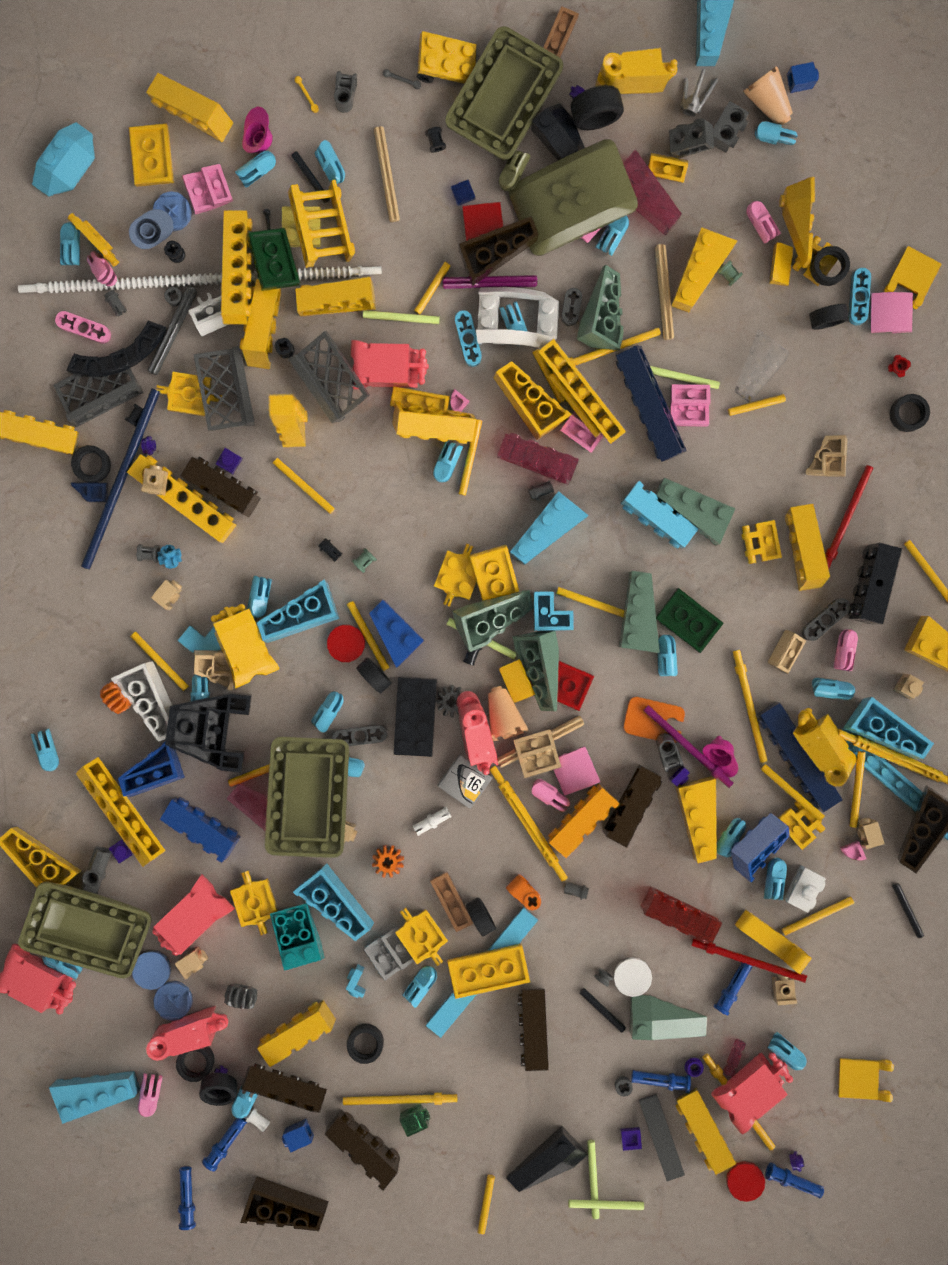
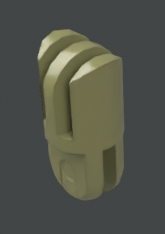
(513, 170)

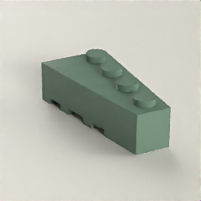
(639, 618)

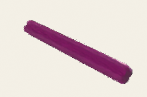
(491, 281)

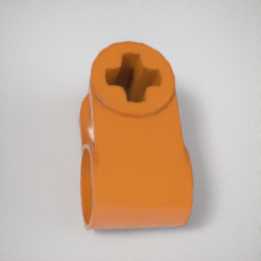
(522, 890)

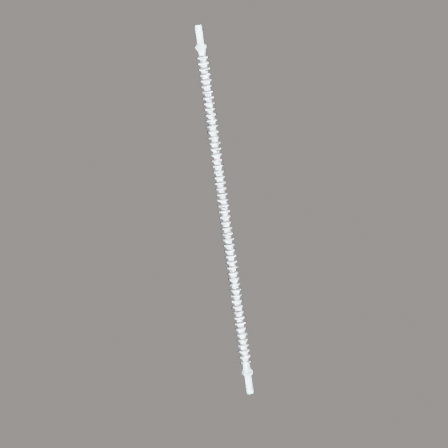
(61, 286)

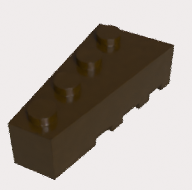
(493, 249)
(221, 487)
(632, 806)
(925, 831)
(534, 1029)
(284, 1089)
(364, 1148)
(283, 1206)

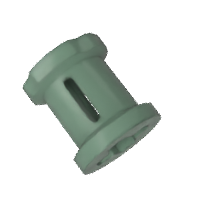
(730, 273)
(364, 560)

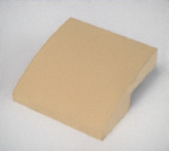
(537, 753)

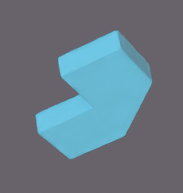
(196, 641)

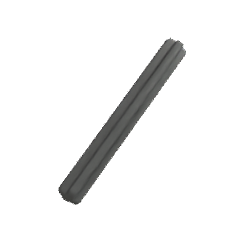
(172, 330)

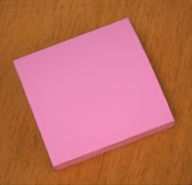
(207, 189)
(891, 312)
(690, 405)
(580, 433)
(576, 771)

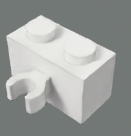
(207, 315)
(804, 888)

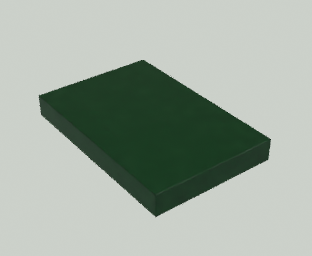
(273, 259)
(689, 620)

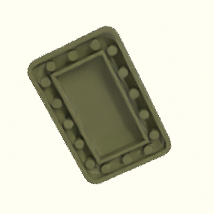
(504, 93)
(575, 196)
(307, 797)
(84, 929)

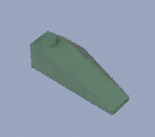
(601, 320)
(485, 619)
(541, 659)
(662, 1020)

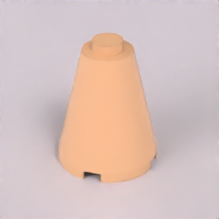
(771, 97)
(504, 715)

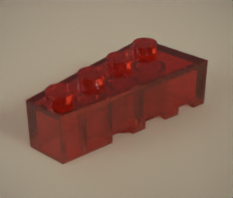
(680, 915)

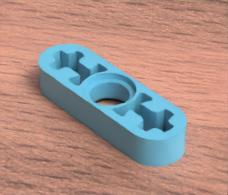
(855, 282)
(466, 353)

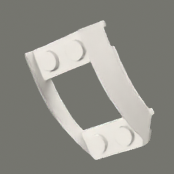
(489, 317)

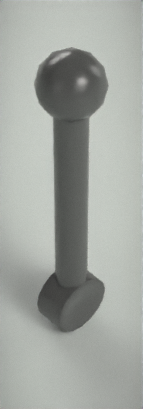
(417, 84)

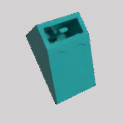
(297, 937)

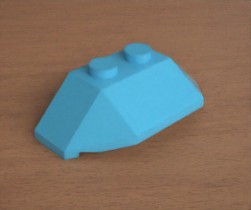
(64, 160)

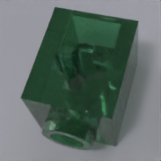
(414, 1119)

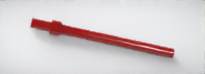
(832, 552)
(712, 948)

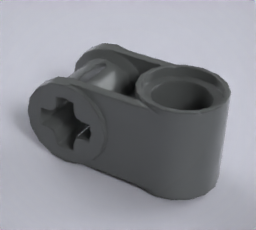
(345, 88)
(669, 755)

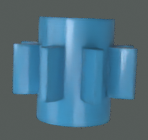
(169, 556)

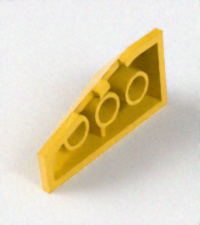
(796, 210)

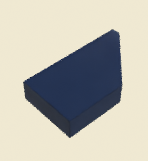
(92, 491)

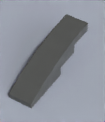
(661, 1137)

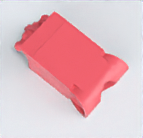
(388, 364)
(476, 732)
(191, 917)
(34, 983)
(186, 1034)
(753, 1091)

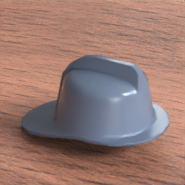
(151, 229)

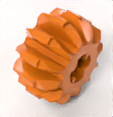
(114, 698)
(395, 864)

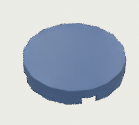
(177, 207)
(151, 970)
(173, 1000)

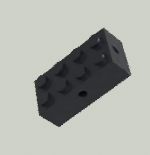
(875, 583)
(415, 716)

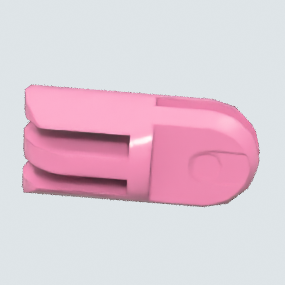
(762, 221)
(101, 269)
(846, 650)
(549, 795)
(148, 1098)

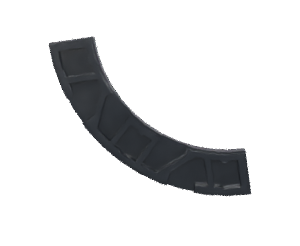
(122, 359)

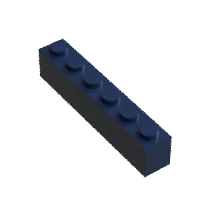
(651, 403)
(812, 780)

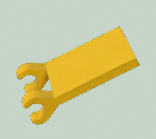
(914, 273)
(861, 1079)

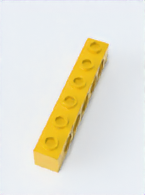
(231, 312)
(581, 391)
(218, 531)
(120, 811)

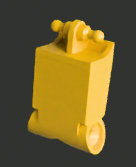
(636, 71)
(242, 645)
(825, 746)

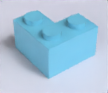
(546, 618)

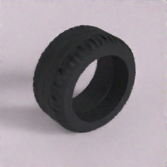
(597, 107)

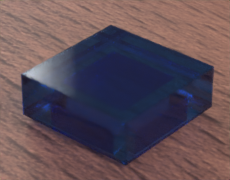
(463, 192)

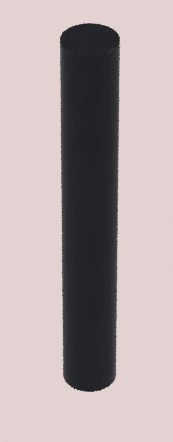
(308, 174)
(908, 910)
(601, 1009)

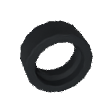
(843, 258)
(829, 316)
(924, 413)
(76, 461)
(373, 675)
(480, 916)
(365, 1058)
(192, 1076)
(214, 1081)

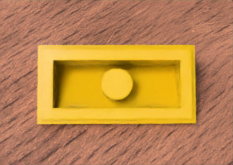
(668, 167)
(781, 264)
(516, 681)

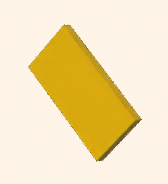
(488, 971)

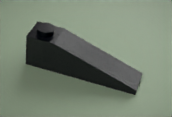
(557, 131)
(550, 1159)

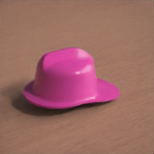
(256, 132)
(721, 754)

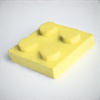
(289, 225)

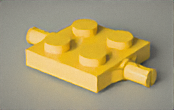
(95, 238)
(185, 394)
(456, 575)
(254, 902)
(421, 936)

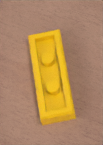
(421, 398)

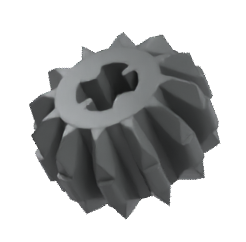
(447, 697)
(240, 996)

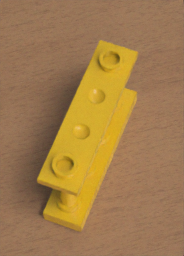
(307, 235)

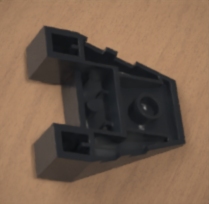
(201, 729)

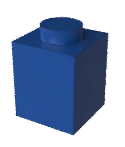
(802, 77)
(297, 1135)

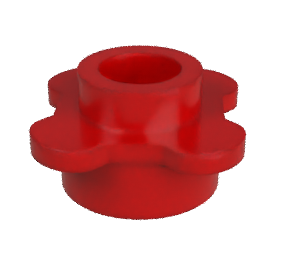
(905, 364)

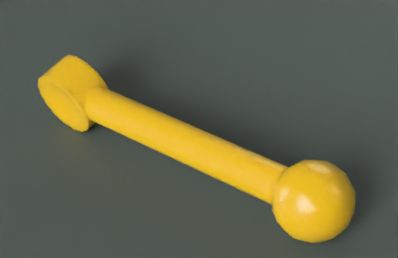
(314, 107)

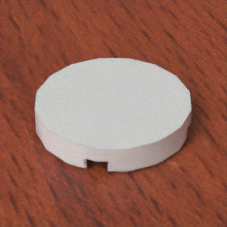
(632, 977)

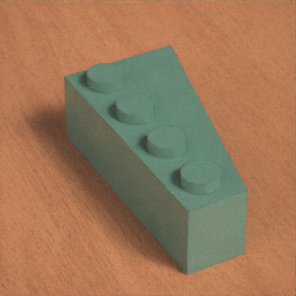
(702, 511)

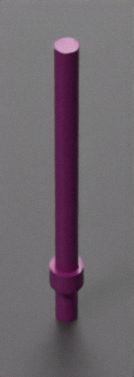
(714, 770)

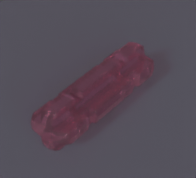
(734, 1057)

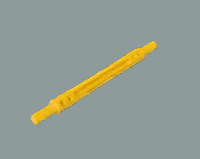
(894, 757)
(528, 823)

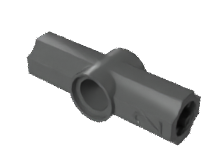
(97, 866)

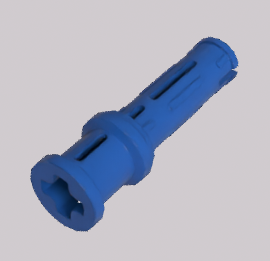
(729, 994)
(670, 1081)
(220, 1149)
(786, 1178)
(186, 1207)

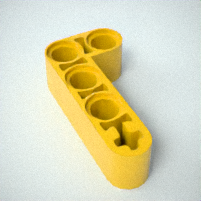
(773, 941)

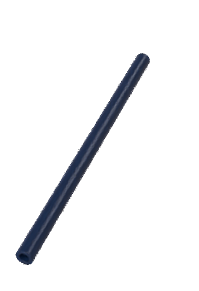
(120, 478)

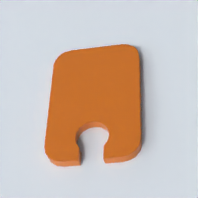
(642, 725)

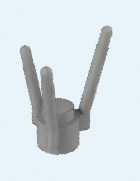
(691, 105)

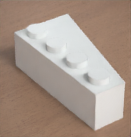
(147, 695)

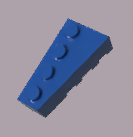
(200, 828)

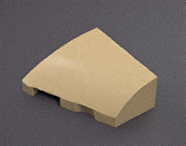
(830, 458)
(213, 666)

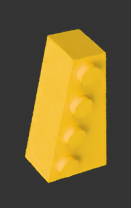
(433, 423)

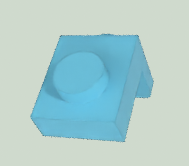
(352, 987)

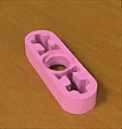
(75, 328)

